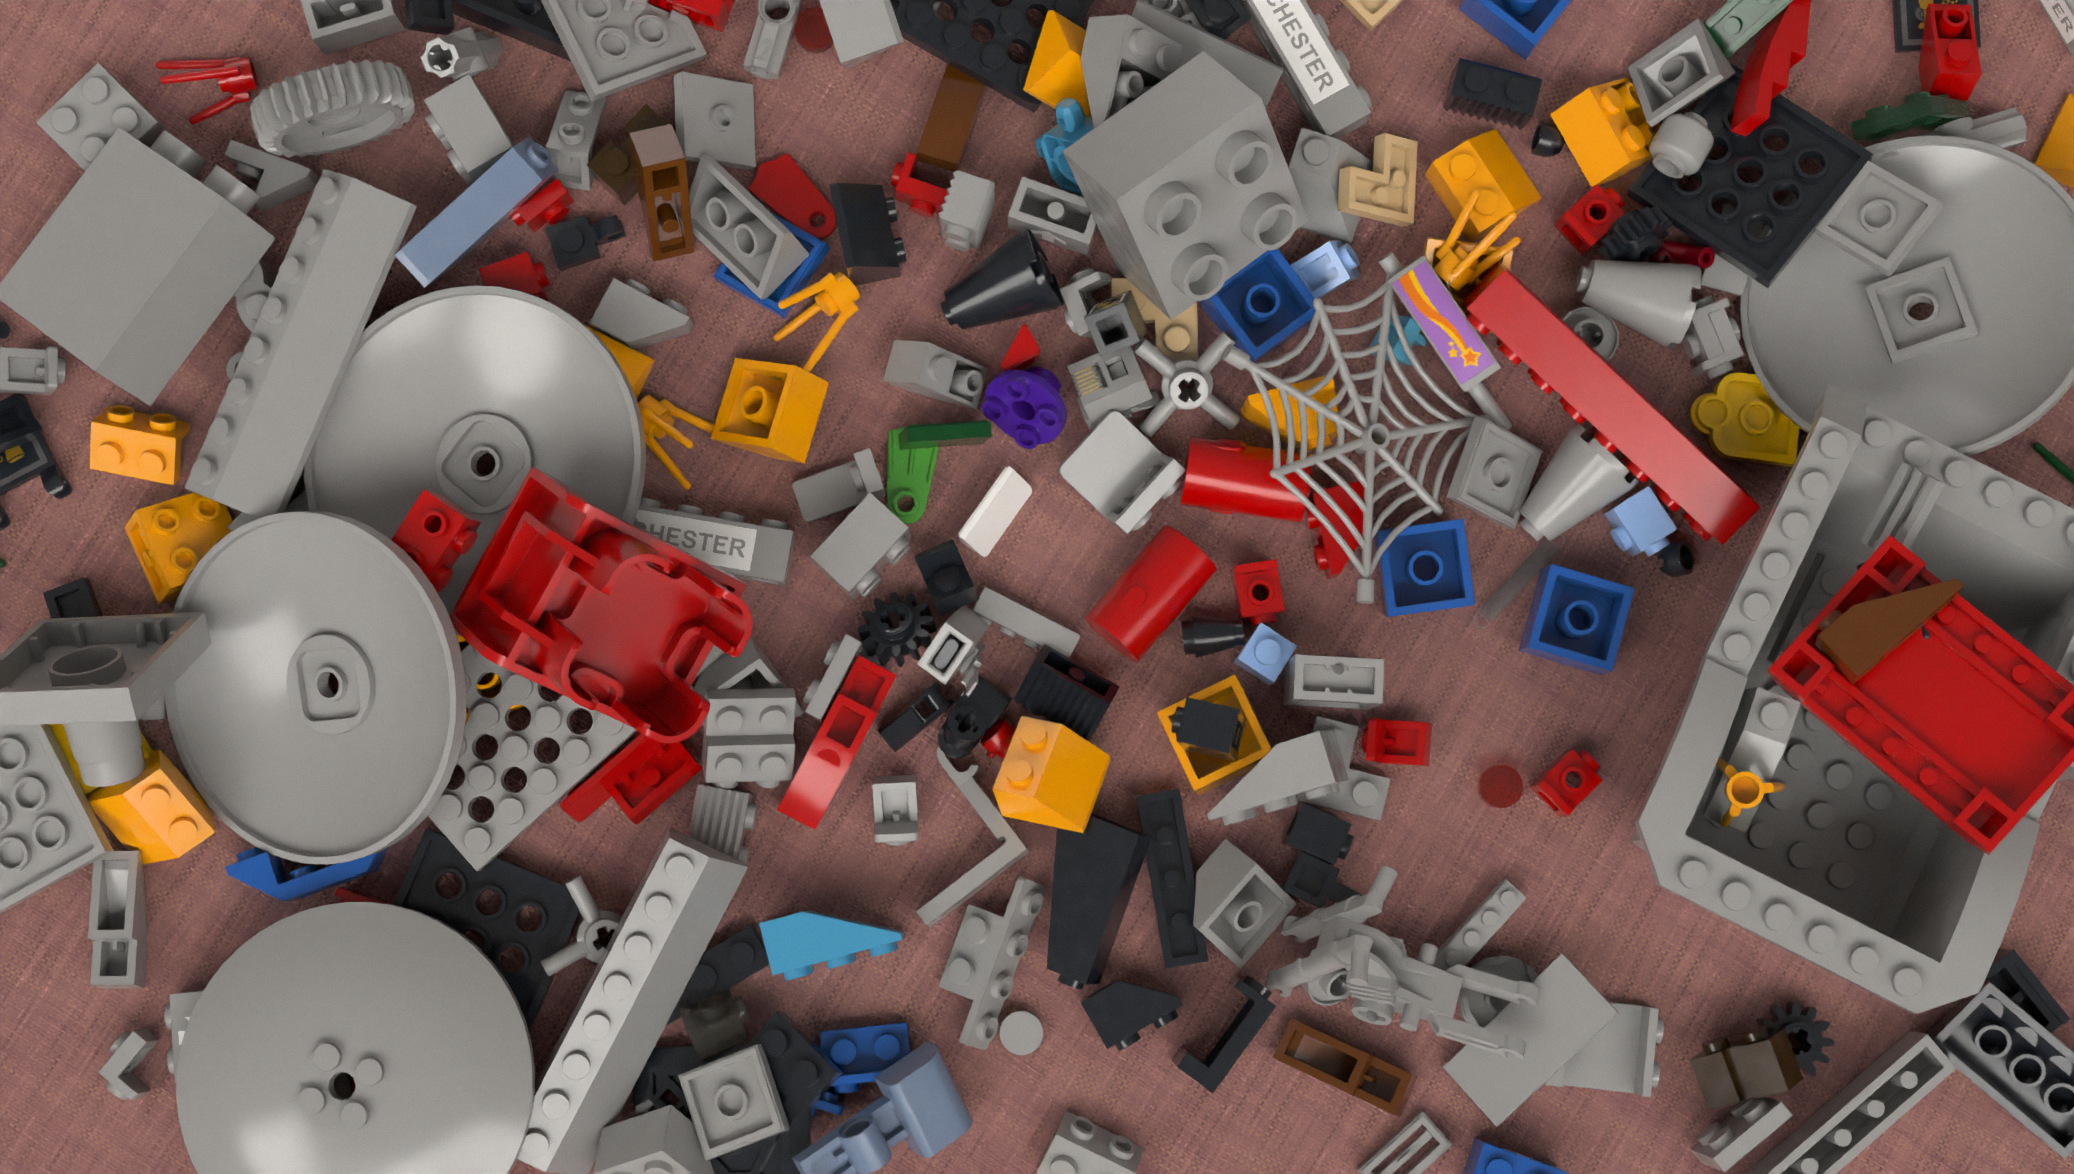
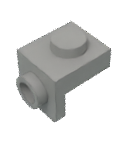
(1079, 298)
(1728, 336)
(1701, 339)
(31, 370)
(895, 809)
(127, 1054)

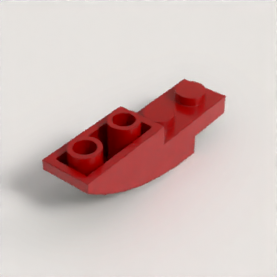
(836, 742)

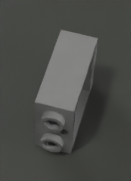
(1321, 683)

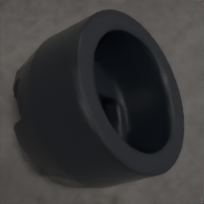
(1547, 140)
(1677, 559)

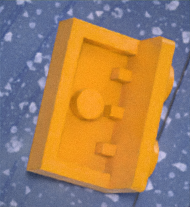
(137, 444)

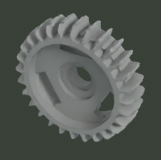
(332, 108)

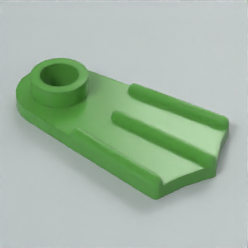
(910, 476)

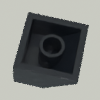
(866, 232)

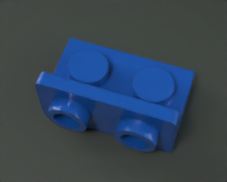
(864, 1052)

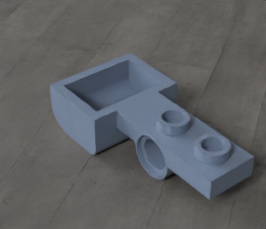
(916, 1106)

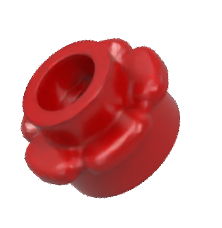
(998, 739)

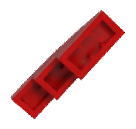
(1766, 72)

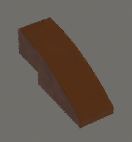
(951, 120)
(1345, 1067)

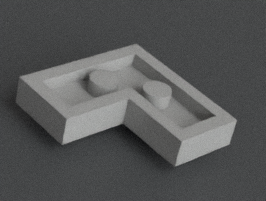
(1363, 792)

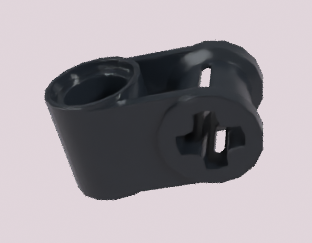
(973, 717)

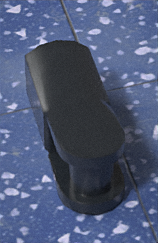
(909, 722)

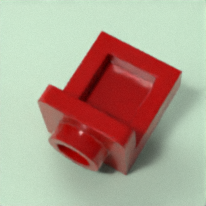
(921, 196)
(545, 207)
(1397, 742)

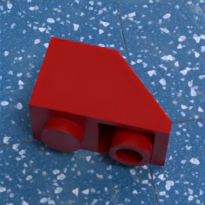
(1949, 51)
(1328, 553)

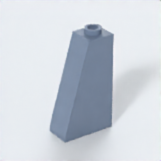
(477, 212)

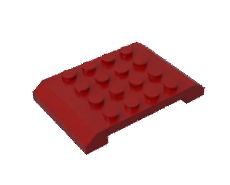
(1950, 718)

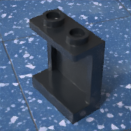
(1234, 1039)

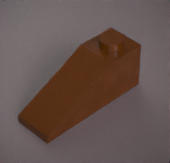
(663, 191)
(1877, 627)

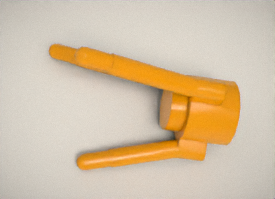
(1461, 265)
(835, 295)
(659, 422)
(1743, 790)

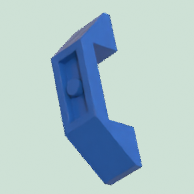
(268, 875)

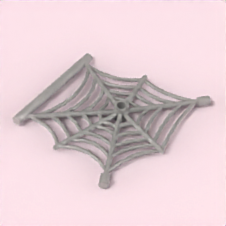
(1370, 435)

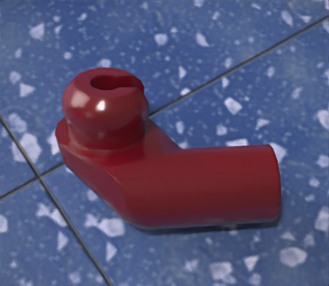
(1683, 254)

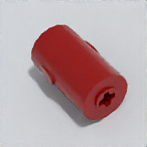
(1236, 479)
(1150, 593)

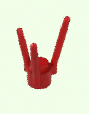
(233, 74)

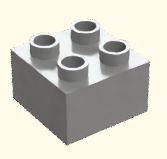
(1187, 184)

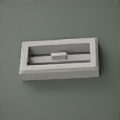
(1897, 507)
(1399, 1137)

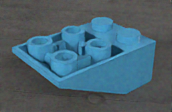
(814, 937)

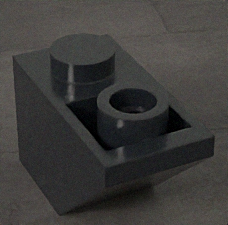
(1126, 1008)

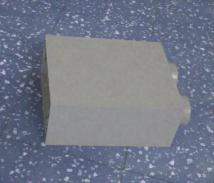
(138, 261)

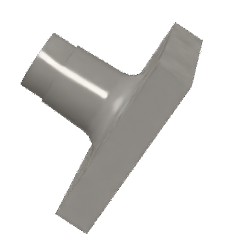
(98, 683)

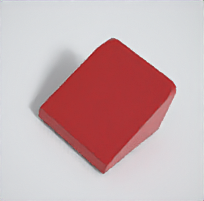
(1022, 352)

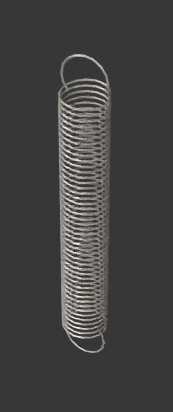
(1543, 560)

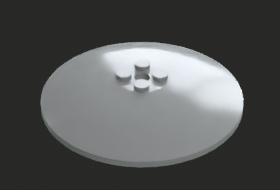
(1989, 267)
(366, 994)

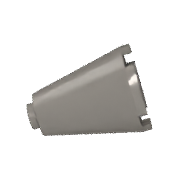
(1642, 296)
(1574, 486)

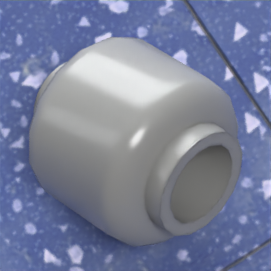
(1681, 144)

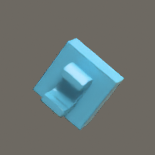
(1412, 334)

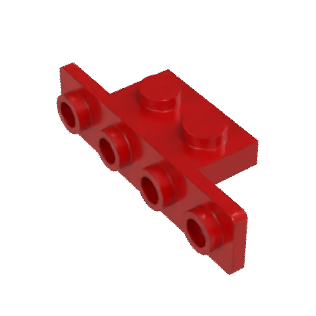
(636, 778)

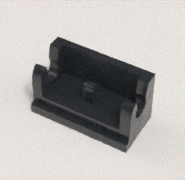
(2022, 986)

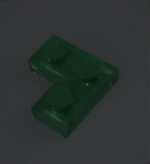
(1918, 112)

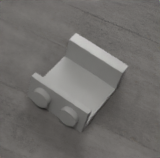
(1618, 1055)

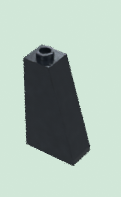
(1090, 896)

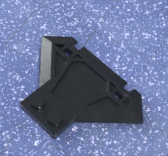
(800, 1076)

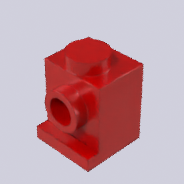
(1578, 224)
(1253, 574)
(1553, 787)

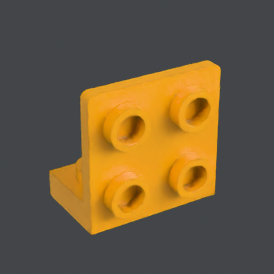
(174, 538)

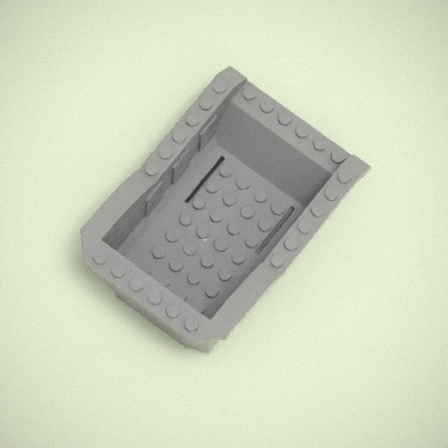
(1843, 855)

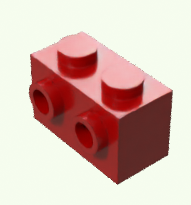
(436, 536)

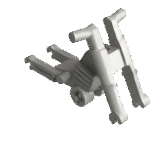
(1387, 979)

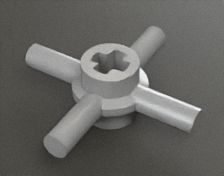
(1186, 399)
(586, 932)

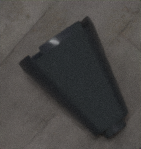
(1004, 286)

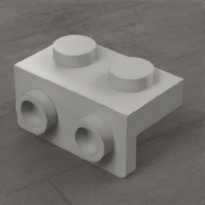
(840, 661)
(1088, 1149)

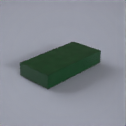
(945, 434)

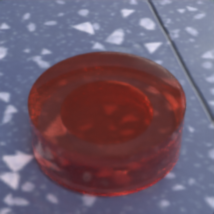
(812, 31)
(1500, 786)

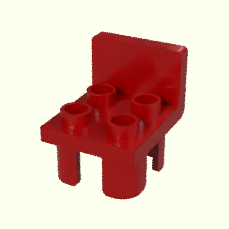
(600, 610)

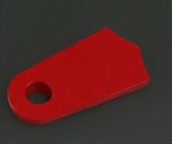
(793, 196)

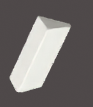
(995, 512)

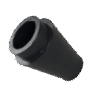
(1211, 635)

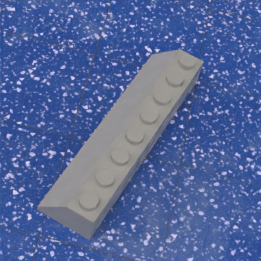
(301, 346)
(628, 1001)

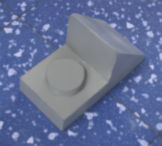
(280, 178)

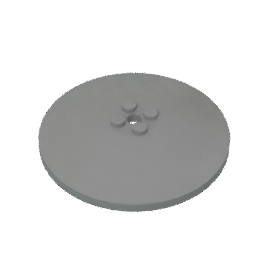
(469, 379)
(255, 712)

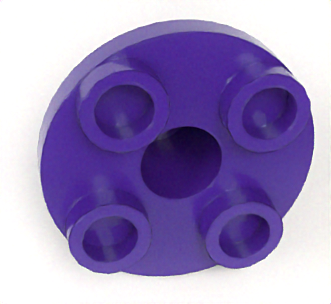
(1026, 405)

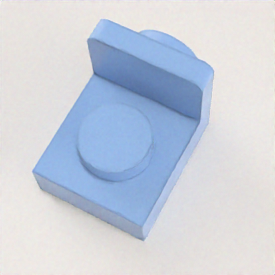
(1327, 268)

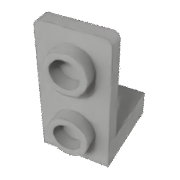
(573, 139)
(838, 487)

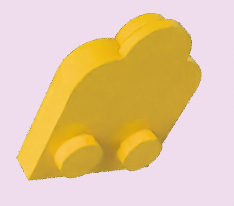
(1745, 422)

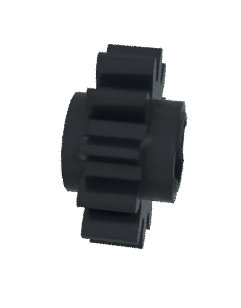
(1636, 235)
(897, 629)
(1805, 1030)

